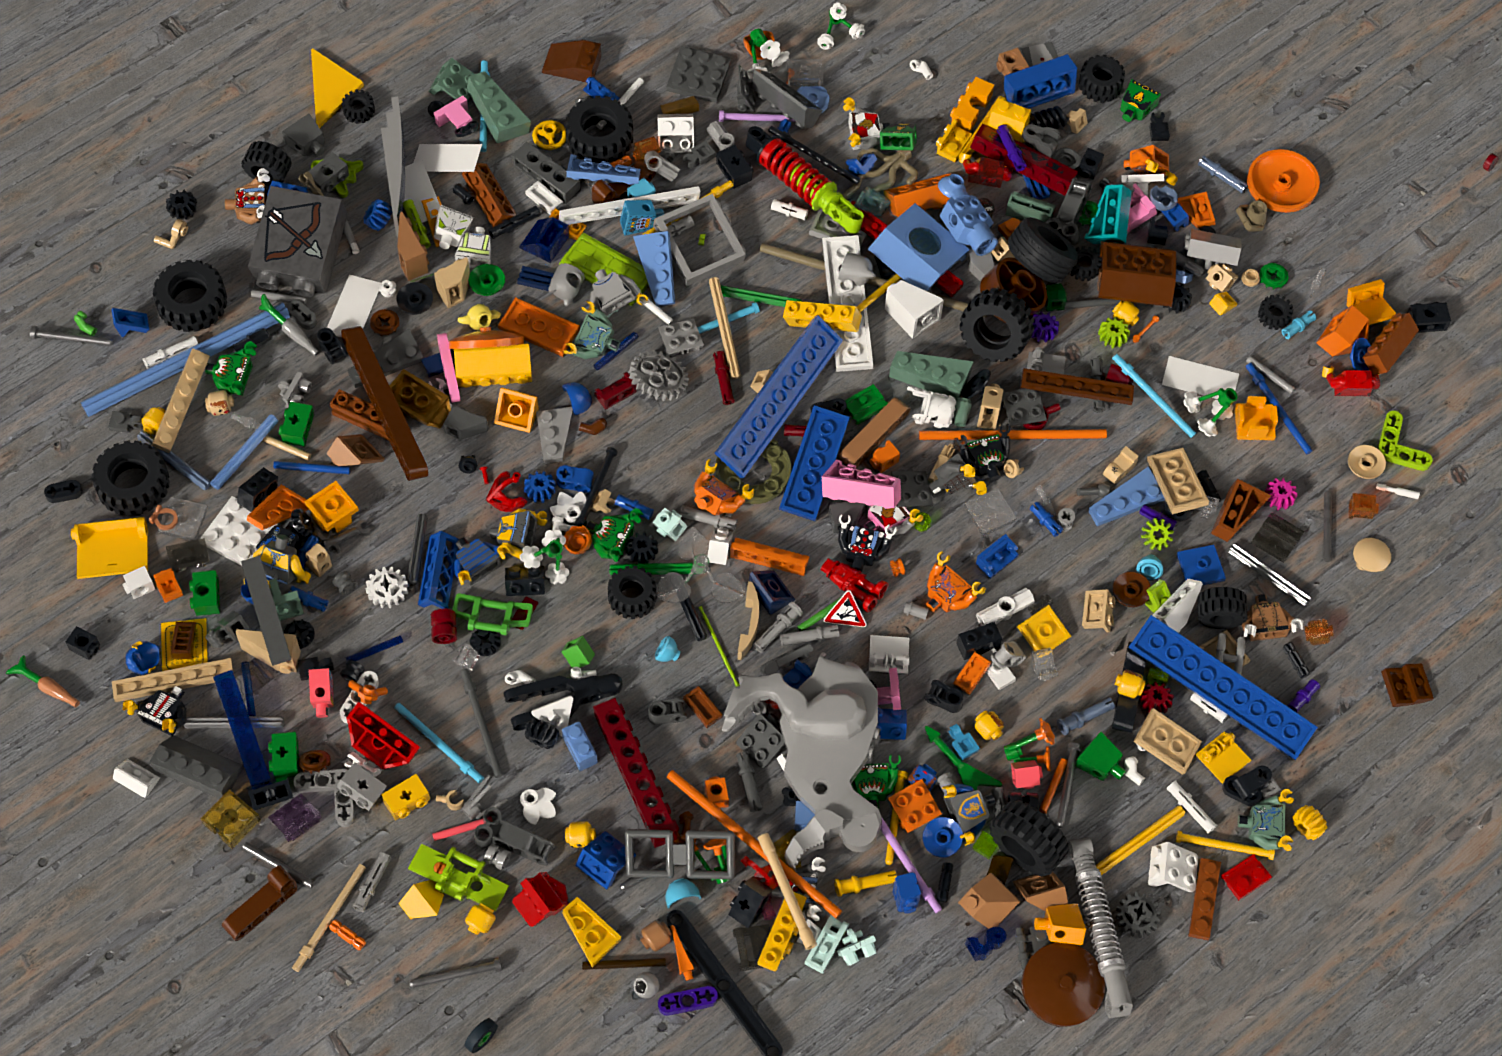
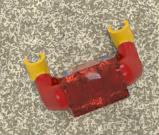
(985, 170)

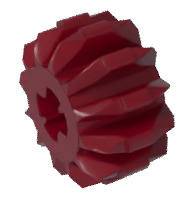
(1158, 692)

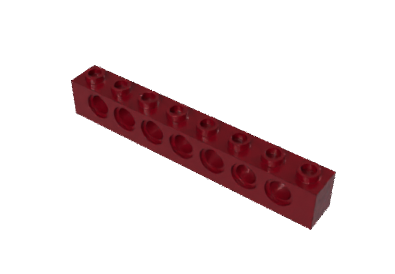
(611, 711)

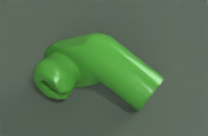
(85, 327)

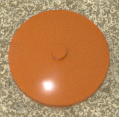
(1283, 180)
(486, 338)

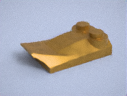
(420, 399)

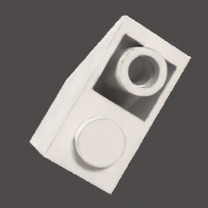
(720, 546)

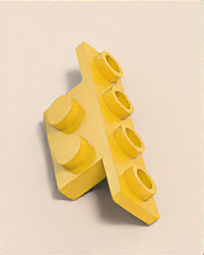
(780, 936)

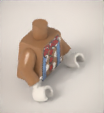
(250, 199)

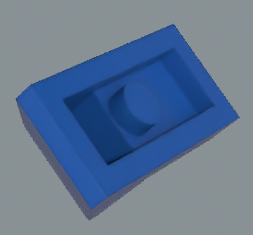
(129, 320)

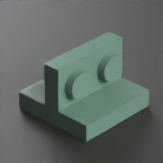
(288, 604)

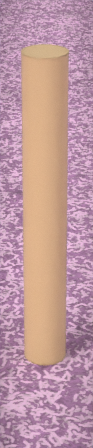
(286, 447)

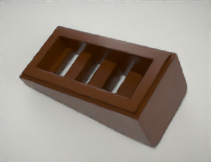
(183, 653)

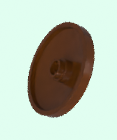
(1062, 984)

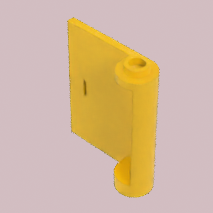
(111, 547)

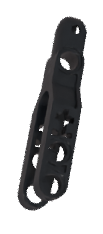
(585, 691)

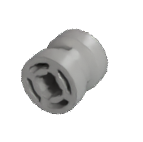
(497, 857)

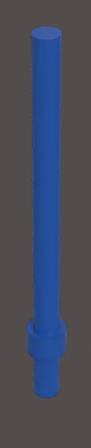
(1259, 381)

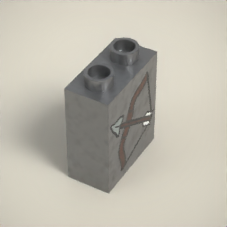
(297, 241)

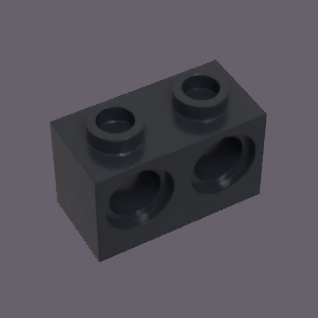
(257, 489)

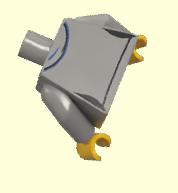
(613, 292)

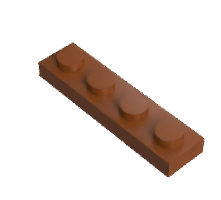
(1204, 899)

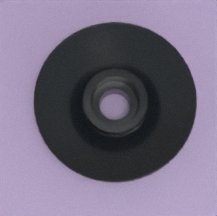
(414, 292)
(977, 384)

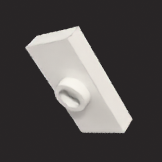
(1000, 676)

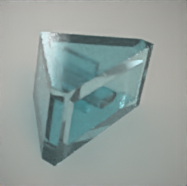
(872, 202)

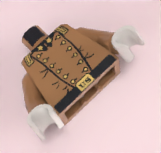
(1269, 620)

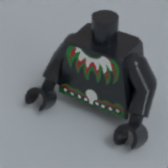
(986, 454)

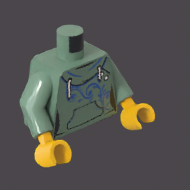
(594, 335)
(1267, 822)

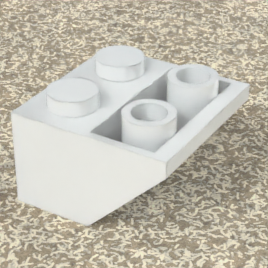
(676, 132)

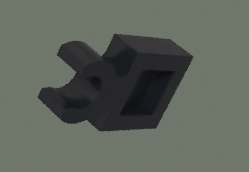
(1158, 129)

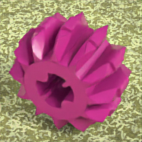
(1282, 493)

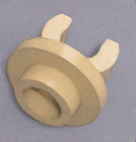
(1012, 468)

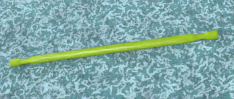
(719, 646)

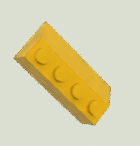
(493, 365)

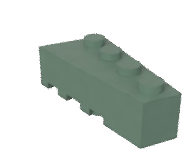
(497, 109)
(932, 372)

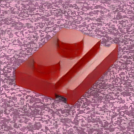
(1246, 877)

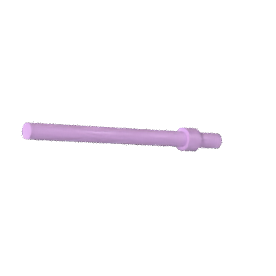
(927, 893)

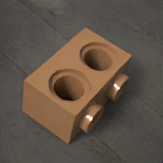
(1011, 62)

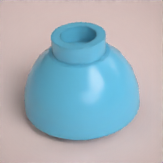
(1150, 567)
(667, 650)

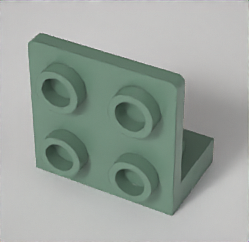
(452, 79)

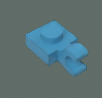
(963, 744)

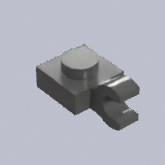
(123, 421)

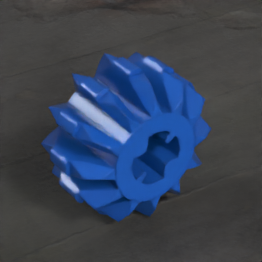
(377, 214)
(539, 486)

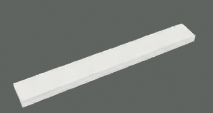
(614, 208)

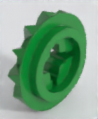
(1091, 208)
(1268, 271)

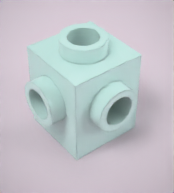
(669, 524)

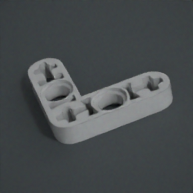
(334, 778)

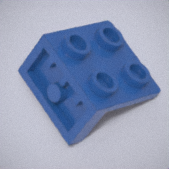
(602, 859)

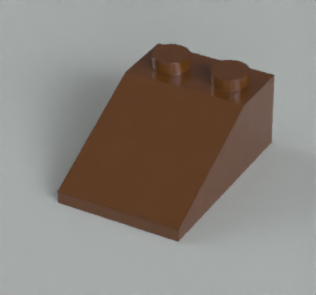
(573, 60)

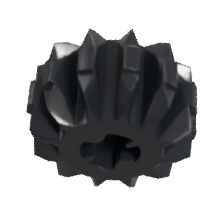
(181, 204)
(1181, 299)
(642, 548)
(542, 733)

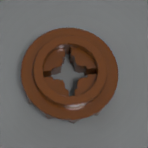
(384, 315)
(306, 759)

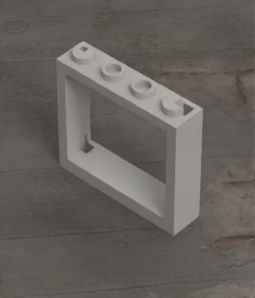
(678, 260)

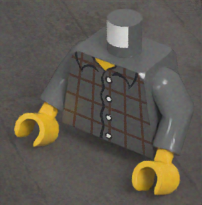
(955, 476)

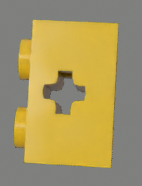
(410, 788)

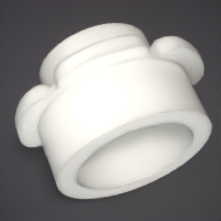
(387, 292)

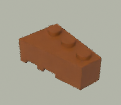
(1238, 507)

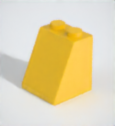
(1012, 115)

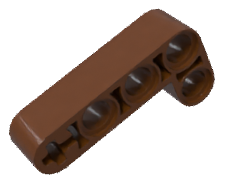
(616, 191)
(261, 904)

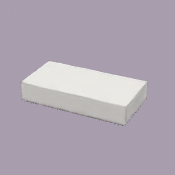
(544, 197)

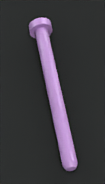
(752, 117)

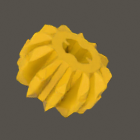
(1309, 822)

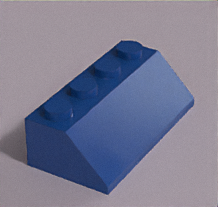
(1041, 82)

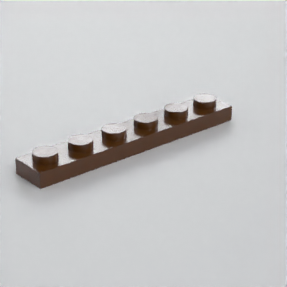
(1077, 386)

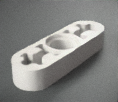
(362, 681)

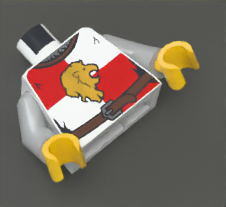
(863, 126)

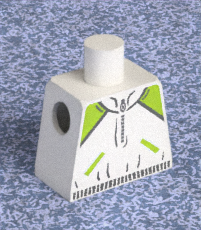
(451, 227)

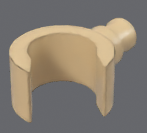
(446, 799)

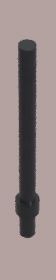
(786, 137)

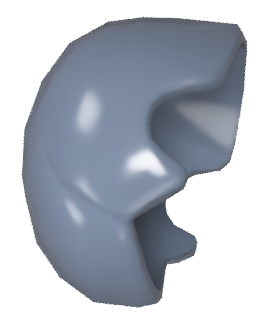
(1163, 198)

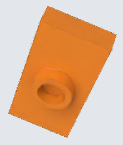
(972, 673)

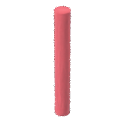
(459, 829)

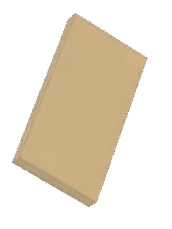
(1177, 480)

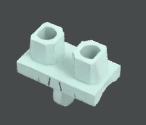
(866, 945)

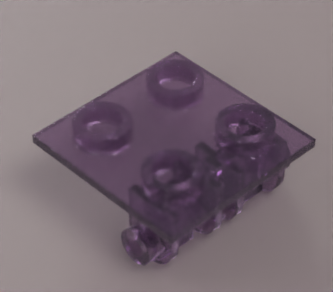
(295, 816)

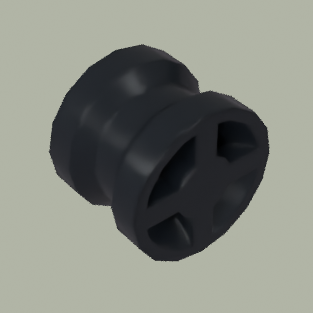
(352, 671)

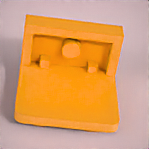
(1370, 301)

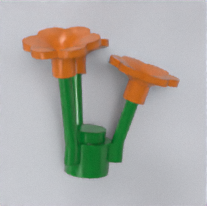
(1014, 749)
(716, 845)

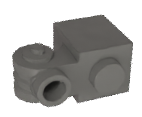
(226, 629)

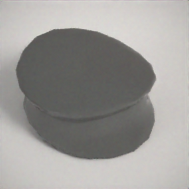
(1068, 157)

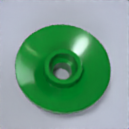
(483, 274)

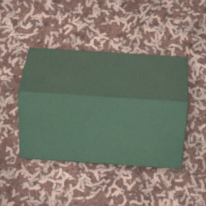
(1024, 206)

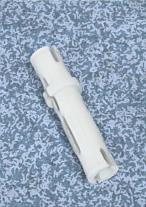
(169, 352)
(1191, 806)

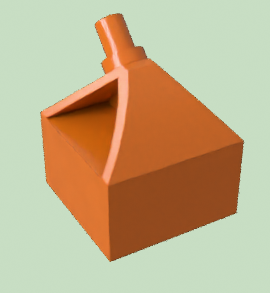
(1344, 331)

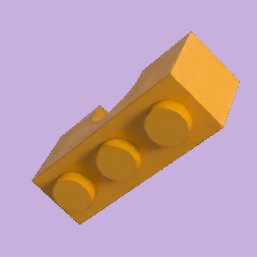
(977, 93)

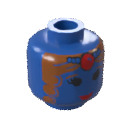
(925, 773)

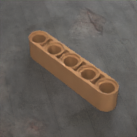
(874, 433)

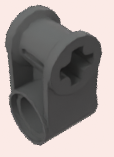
(668, 710)

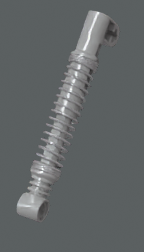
(1111, 966)

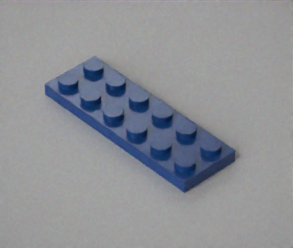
(815, 456)

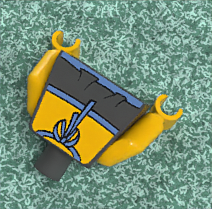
(518, 529)
(282, 561)

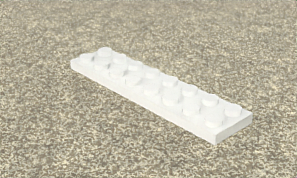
(855, 350)

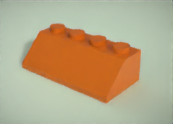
(923, 193)

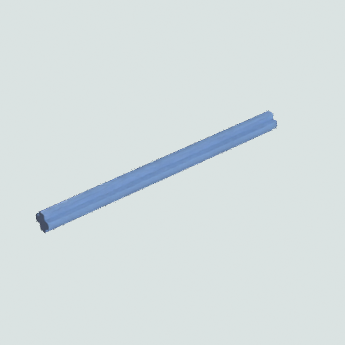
(176, 363)

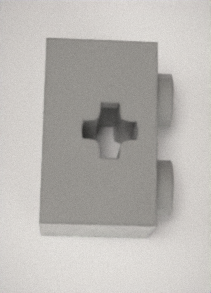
(359, 777)

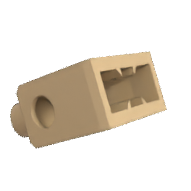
(991, 399)

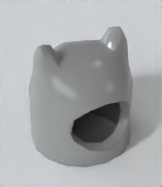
(856, 269)
(564, 287)

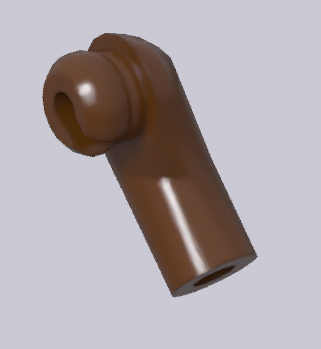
(594, 428)

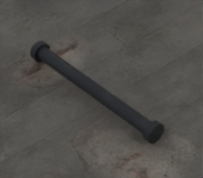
(581, 520)

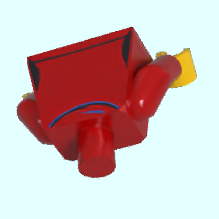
(1351, 382)

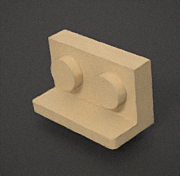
(1098, 610)

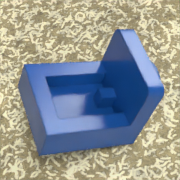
(862, 166)

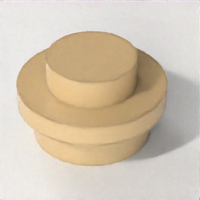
(1250, 277)

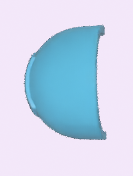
(680, 889)

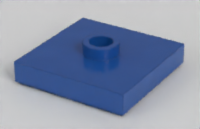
(1201, 565)

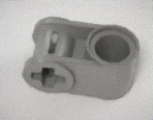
(1008, 655)

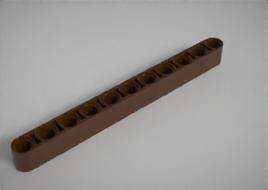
(384, 403)

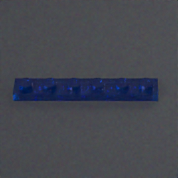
(242, 728)

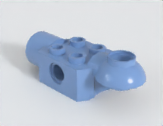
(966, 216)

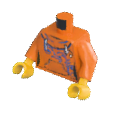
(1150, 161)
(717, 496)
(948, 589)

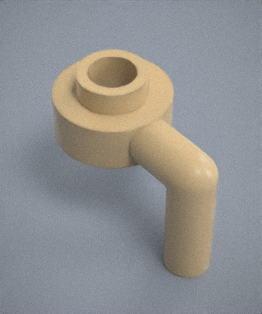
(178, 230)

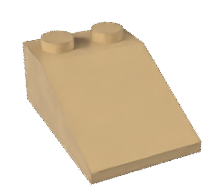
(254, 644)

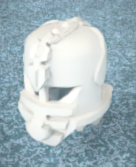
(934, 406)

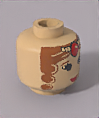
(219, 403)

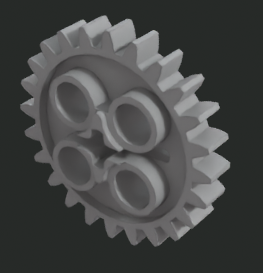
(658, 375)

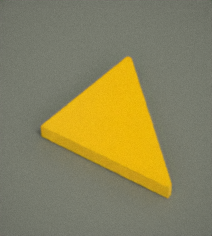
(330, 86)

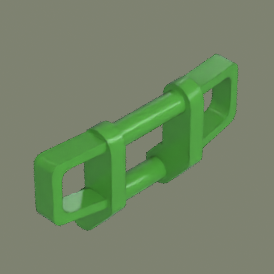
(508, 606)

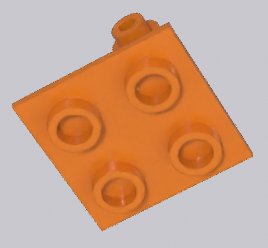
(914, 806)

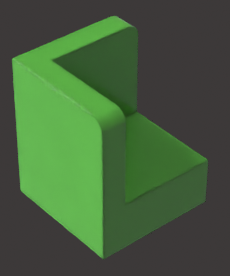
(578, 652)

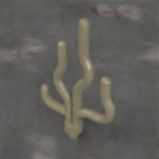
(893, 162)

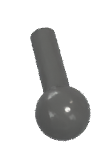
(1101, 490)

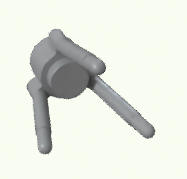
(472, 806)

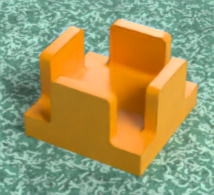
(1255, 419)
(332, 508)

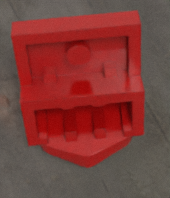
(540, 898)

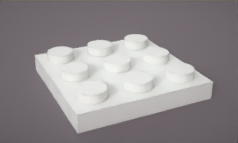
(232, 533)

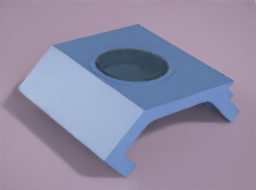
(918, 248)

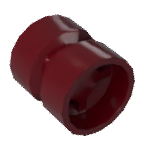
(443, 626)

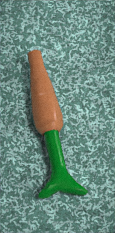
(45, 683)

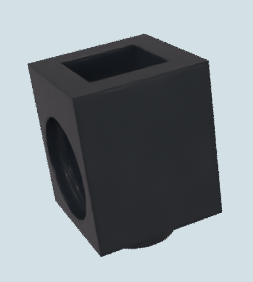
(1090, 163)
(80, 636)

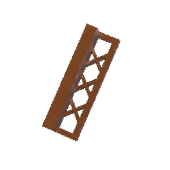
(487, 194)

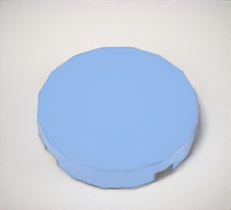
(817, 95)

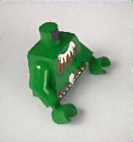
(233, 370)
(613, 534)
(876, 781)

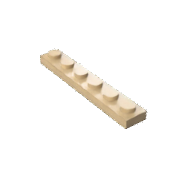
(180, 400)
(166, 680)

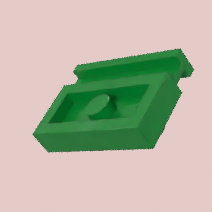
(865, 404)

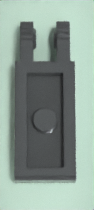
(785, 659)

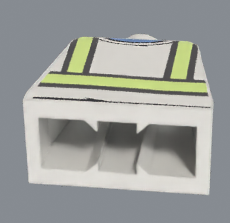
(475, 247)

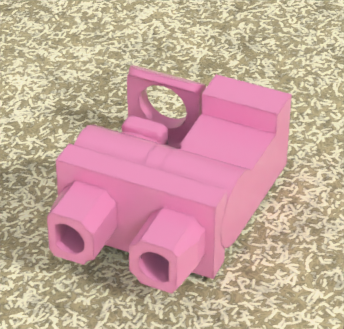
(1142, 209)

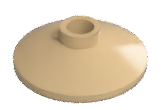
(1366, 455)

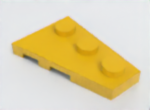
(590, 930)

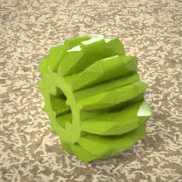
(1113, 332)
(1159, 541)

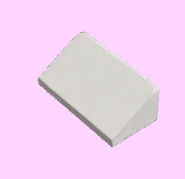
(135, 777)

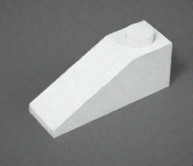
(1178, 606)

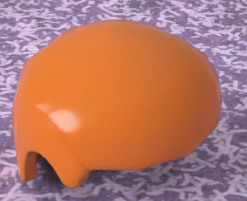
(578, 540)

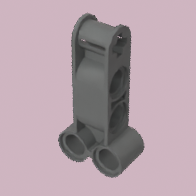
(1071, 210)
(512, 838)

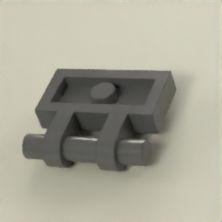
(1037, 938)

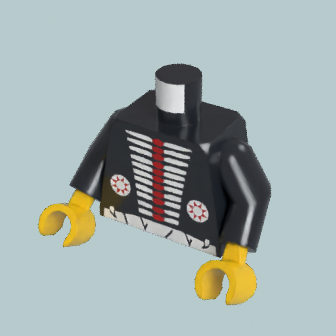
(160, 710)

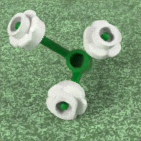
(836, 16)

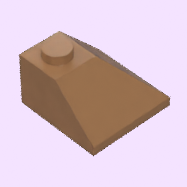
(353, 451)
(1042, 890)
(989, 901)

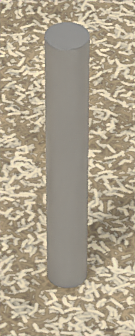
(278, 297)
(1271, 375)

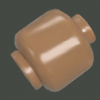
(655, 935)

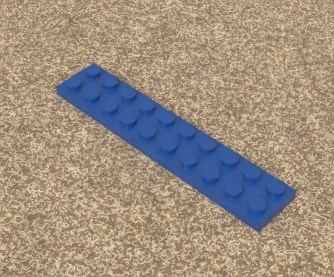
(778, 397)
(1223, 687)

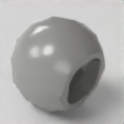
(646, 985)

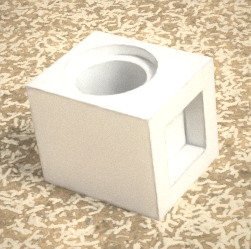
(138, 583)

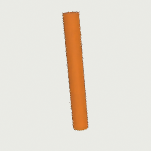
(1053, 785)

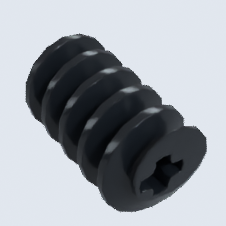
(1048, 118)

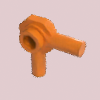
(368, 692)

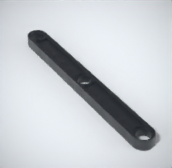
(732, 997)

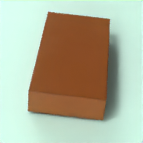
(703, 706)

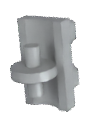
(291, 389)

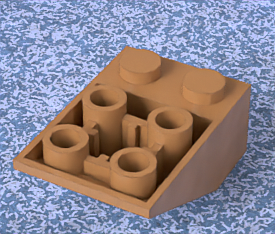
(410, 251)

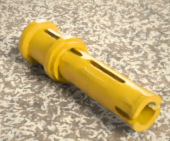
(856, 884)

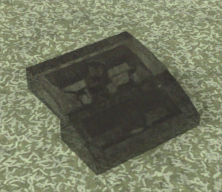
(1277, 537)

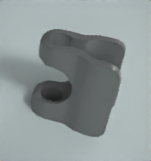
(1044, 141)

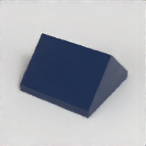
(771, 590)

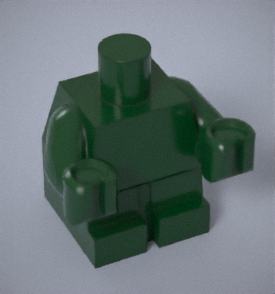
(1055, 297)

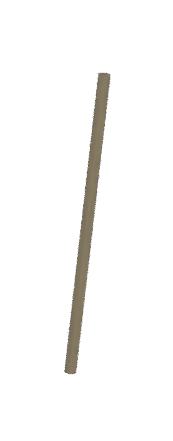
(819, 264)

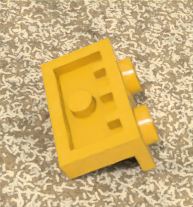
(952, 141)

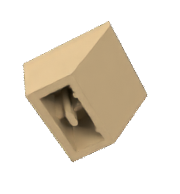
(453, 282)

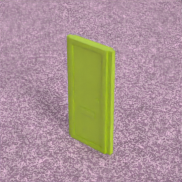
(592, 255)

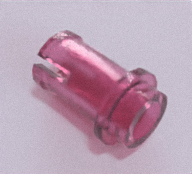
(768, 911)

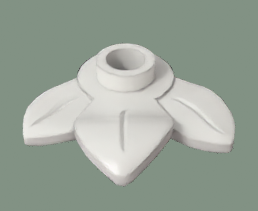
(568, 506)
(540, 806)

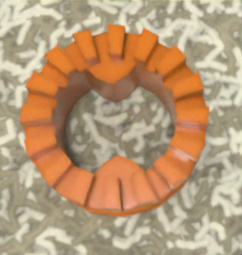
(898, 567)

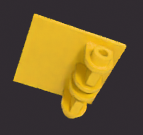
(1223, 756)

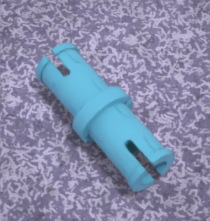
(1298, 324)

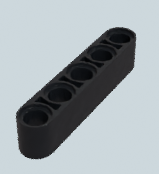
(1126, 706)

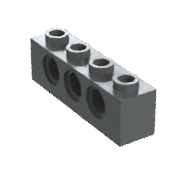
(535, 164)

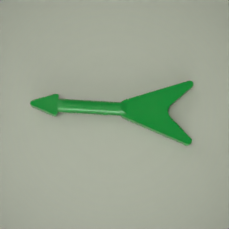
(968, 774)

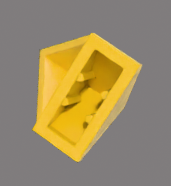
(422, 900)

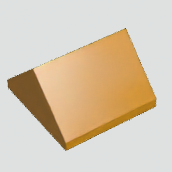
(516, 410)

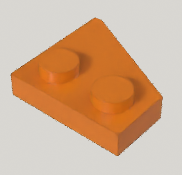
(1198, 209)

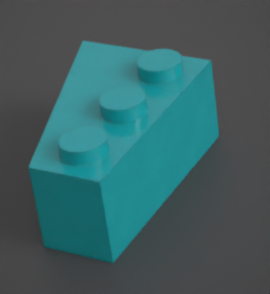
(1112, 216)

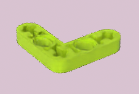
(1394, 449)

